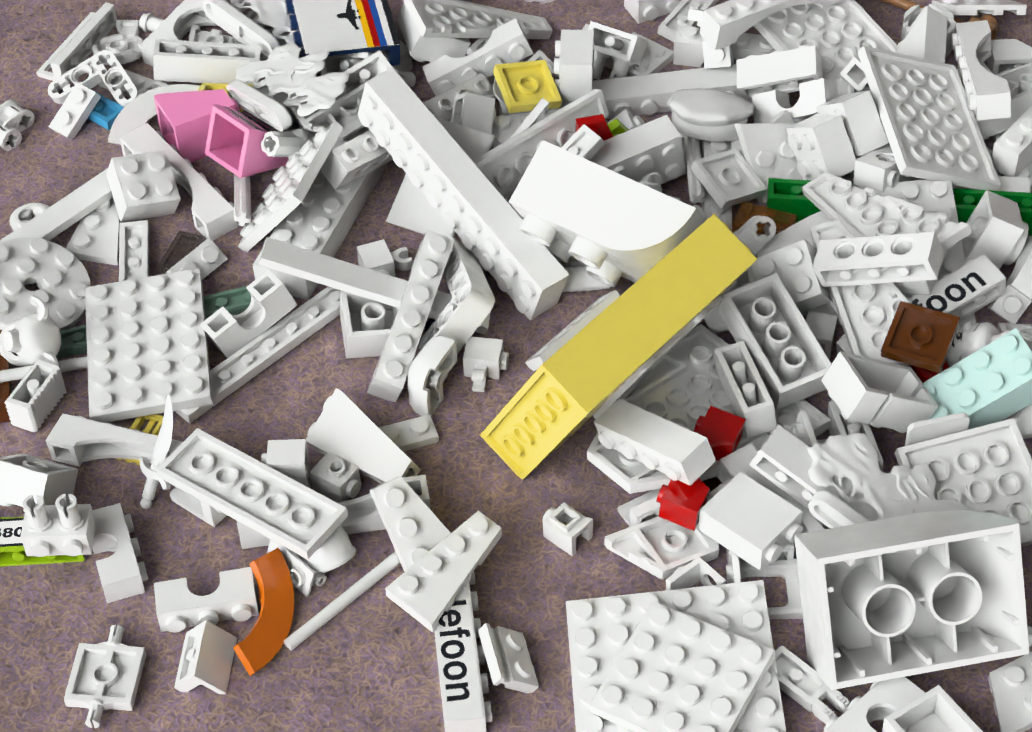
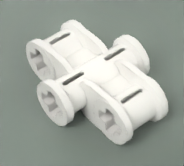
(10, 123)

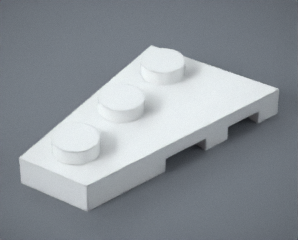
(971, 7)

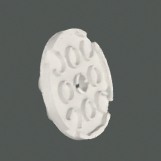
(57, 274)

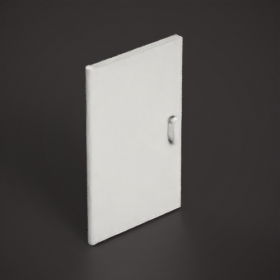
(411, 205)

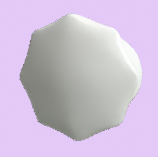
(709, 113)

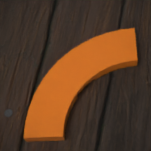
(276, 612)

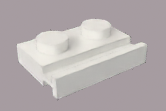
(508, 658)

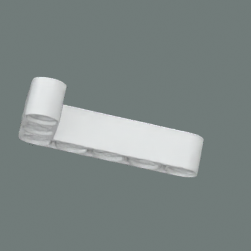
(470, 298)

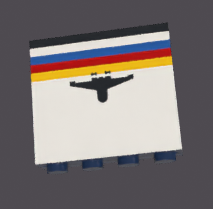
(343, 27)

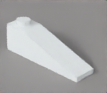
(926, 36)

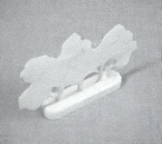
(248, 31)
(286, 74)
(891, 494)

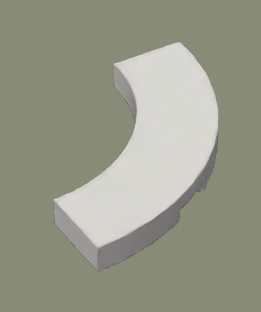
(142, 110)

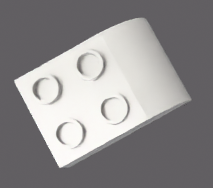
(598, 216)
(911, 595)

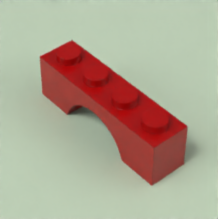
(683, 502)

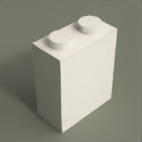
(750, 521)

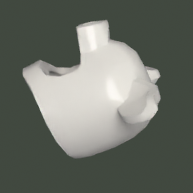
(31, 338)

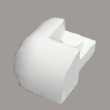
(428, 374)

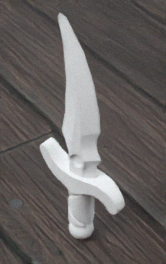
(159, 456)

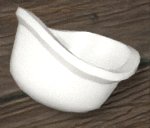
(332, 552)

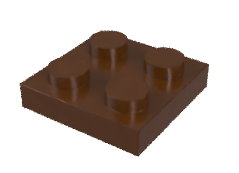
(920, 336)

